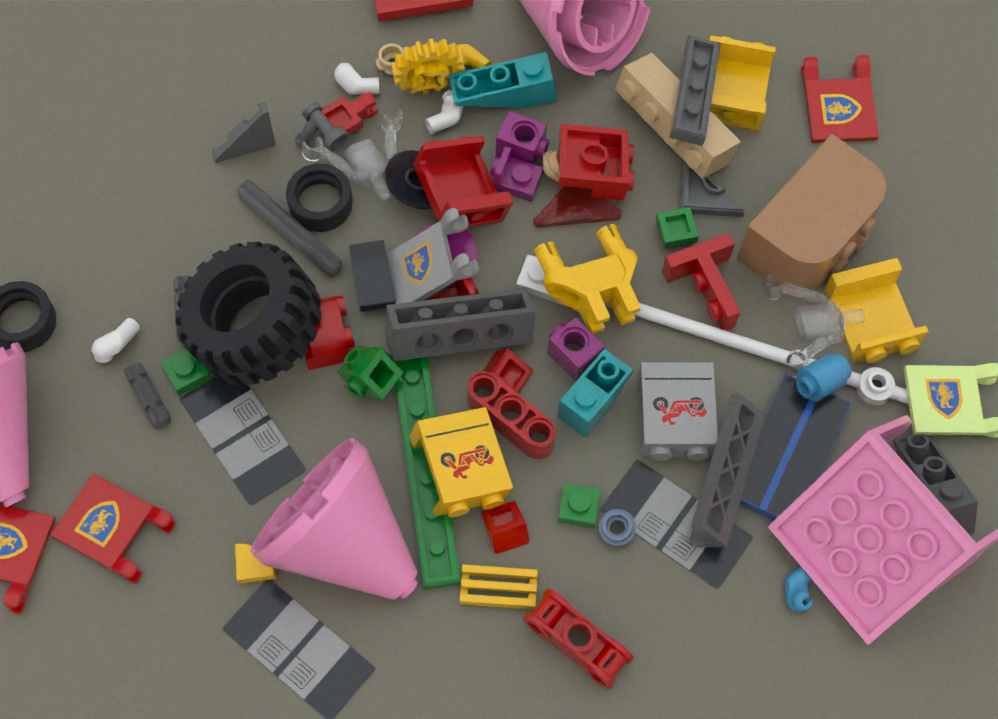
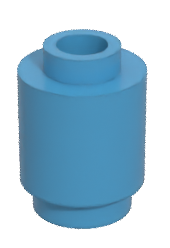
(823, 376)

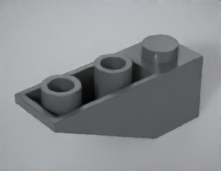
(939, 476)

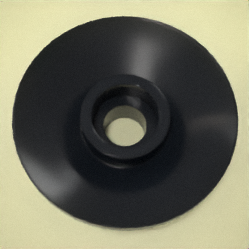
(404, 182)

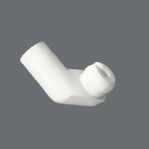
(353, 82)
(449, 115)
(113, 342)

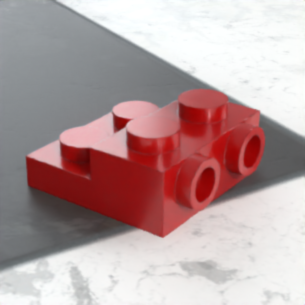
(596, 160)

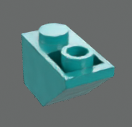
(594, 393)

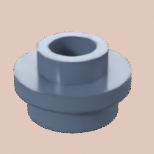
(620, 516)

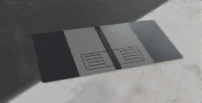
(243, 437)
(665, 519)
(299, 649)

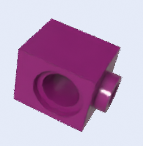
(518, 128)
(574, 362)

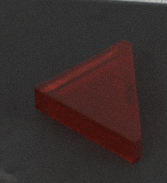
(576, 206)

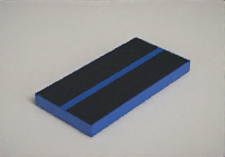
(791, 448)

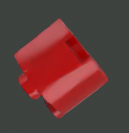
(331, 339)

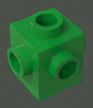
(369, 372)

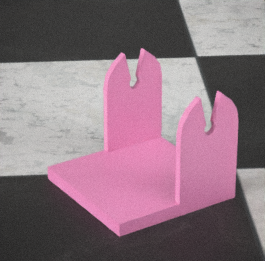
(875, 534)

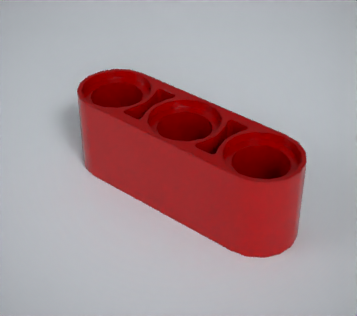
(517, 430)

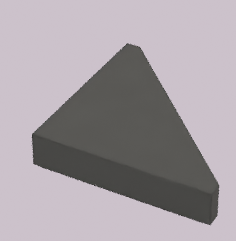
(247, 136)
(706, 195)

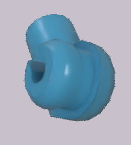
(797, 590)

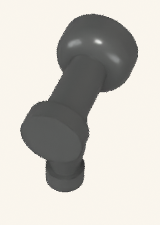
(333, 138)

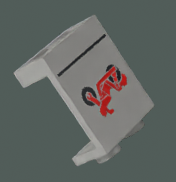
(678, 410)

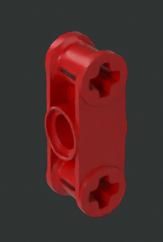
(589, 657)

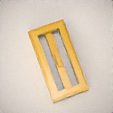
(503, 573)

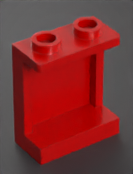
(458, 179)

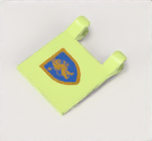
(948, 399)

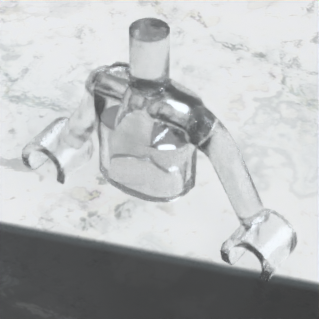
(364, 159)
(816, 322)

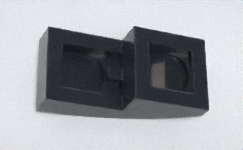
(372, 275)

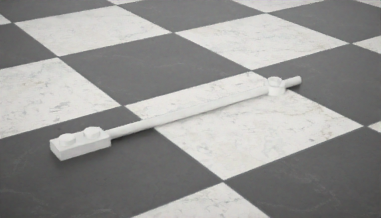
(533, 277)

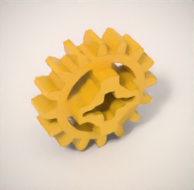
(427, 66)

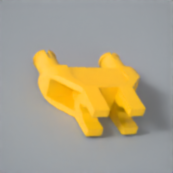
(594, 282)

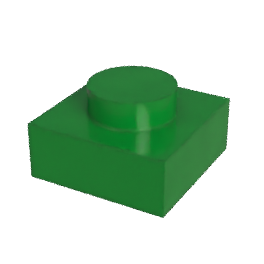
(677, 227)
(184, 371)
(579, 505)

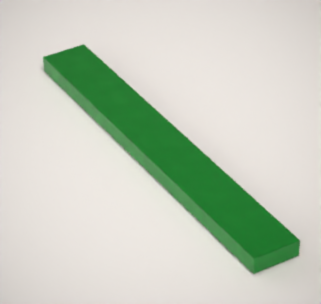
(433, 532)

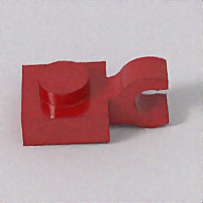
(349, 115)

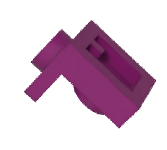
(515, 175)

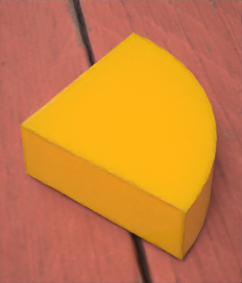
(249, 568)

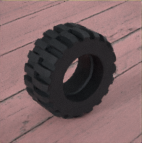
(224, 288)

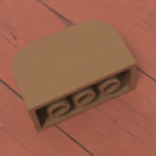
(816, 218)

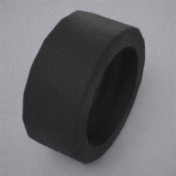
(313, 175)
(42, 329)

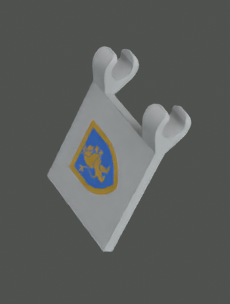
(425, 261)

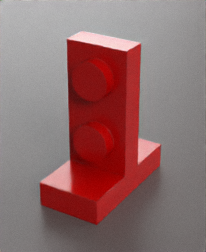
(701, 264)

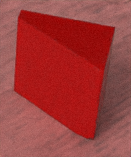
(509, 369)
(505, 527)

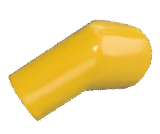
(473, 57)

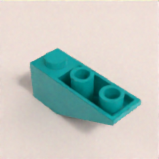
(507, 84)

